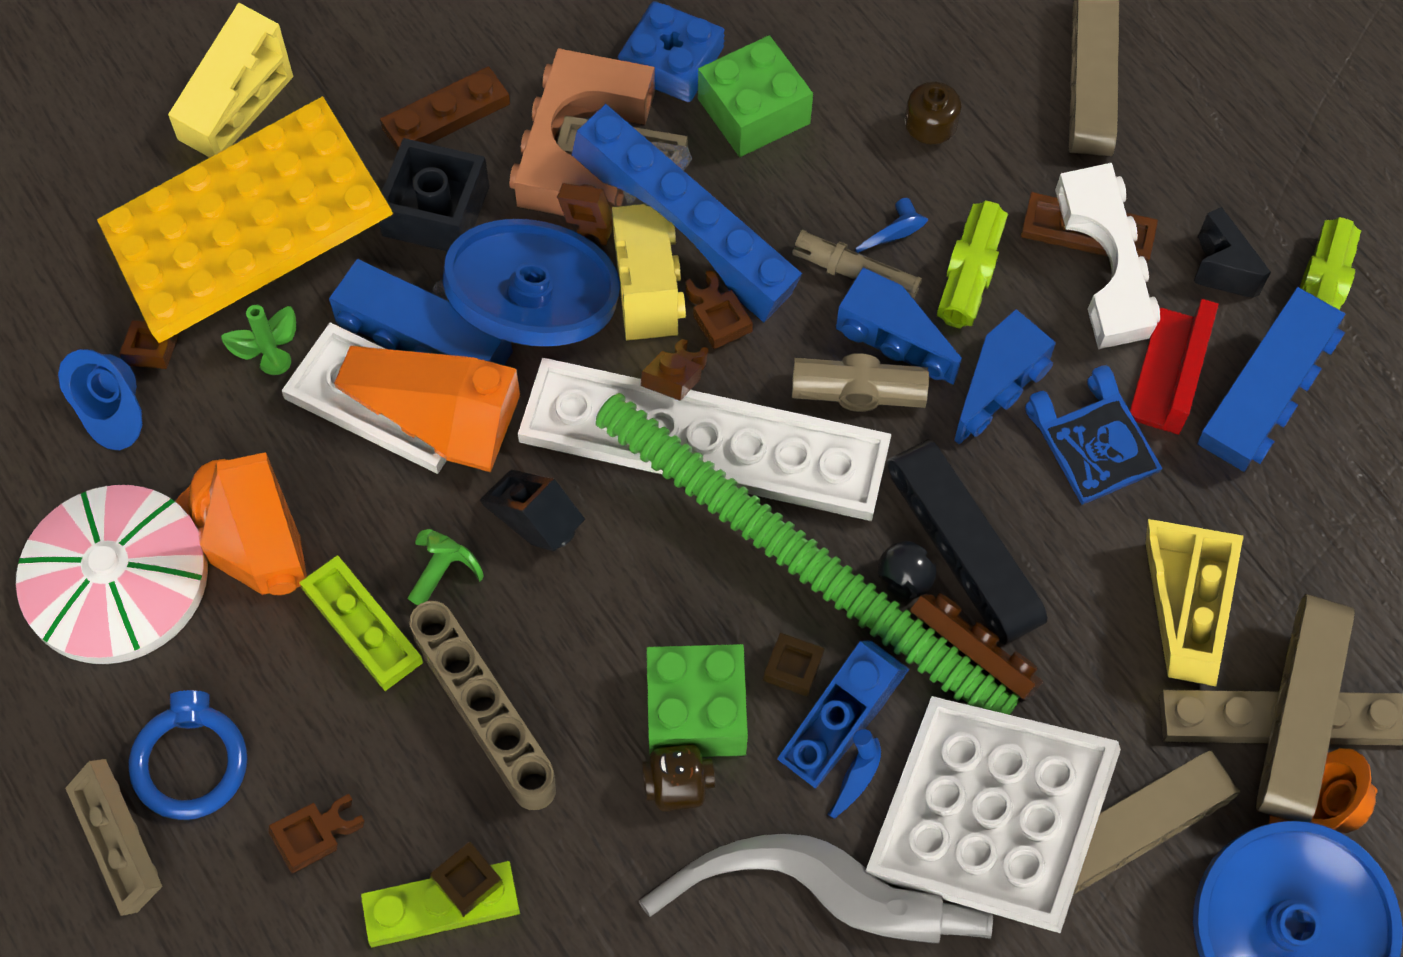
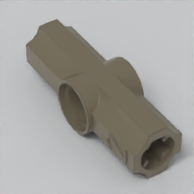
(860, 382)

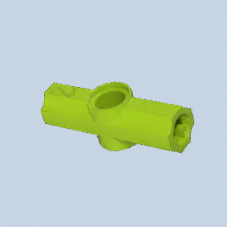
(972, 264)
(1329, 269)

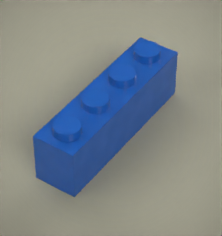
(408, 317)
(1271, 379)

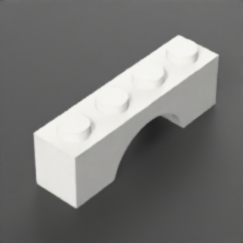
(1094, 205)

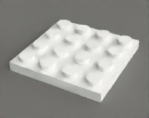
(995, 812)

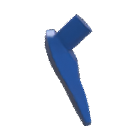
(903, 226)
(860, 771)

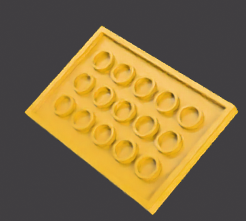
(242, 219)

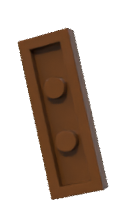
(447, 109)
(1046, 224)
(978, 644)

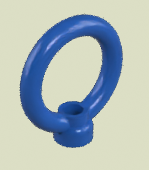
(188, 711)

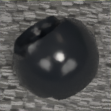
(907, 570)

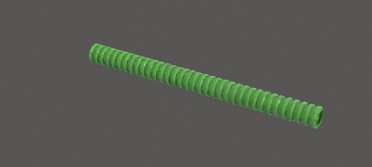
(802, 556)

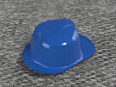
(103, 396)

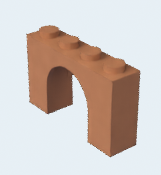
(578, 88)

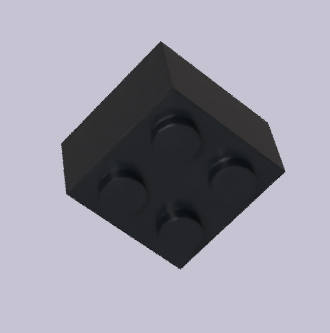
(433, 194)

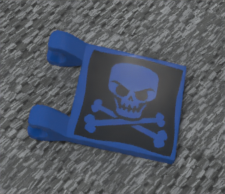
(1098, 444)

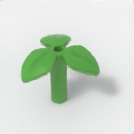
(264, 339)
(445, 552)

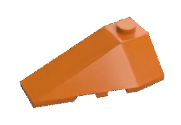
(443, 399)
(251, 527)

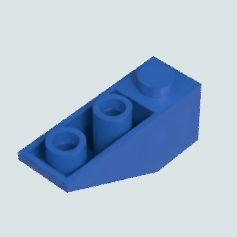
(892, 321)
(1008, 361)
(842, 710)

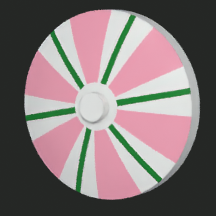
(111, 574)

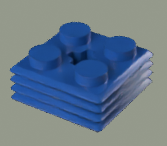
(675, 47)

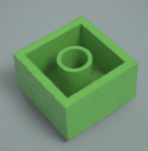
(754, 96)
(698, 698)

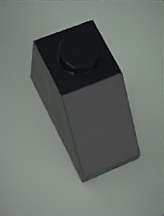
(534, 509)

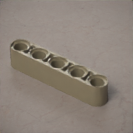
(1094, 77)
(1305, 710)
(486, 725)
(1156, 815)

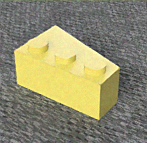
(232, 83)
(647, 272)
(1193, 595)

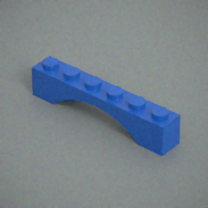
(633, 164)

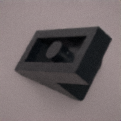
(1231, 260)

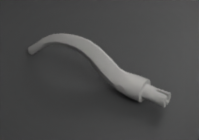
(837, 883)

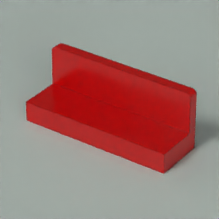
(1173, 368)

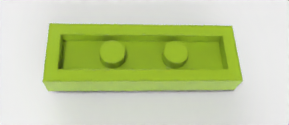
(361, 623)
(423, 909)

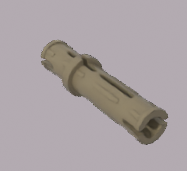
(847, 262)

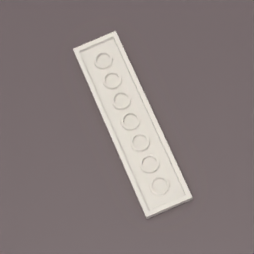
(759, 446)

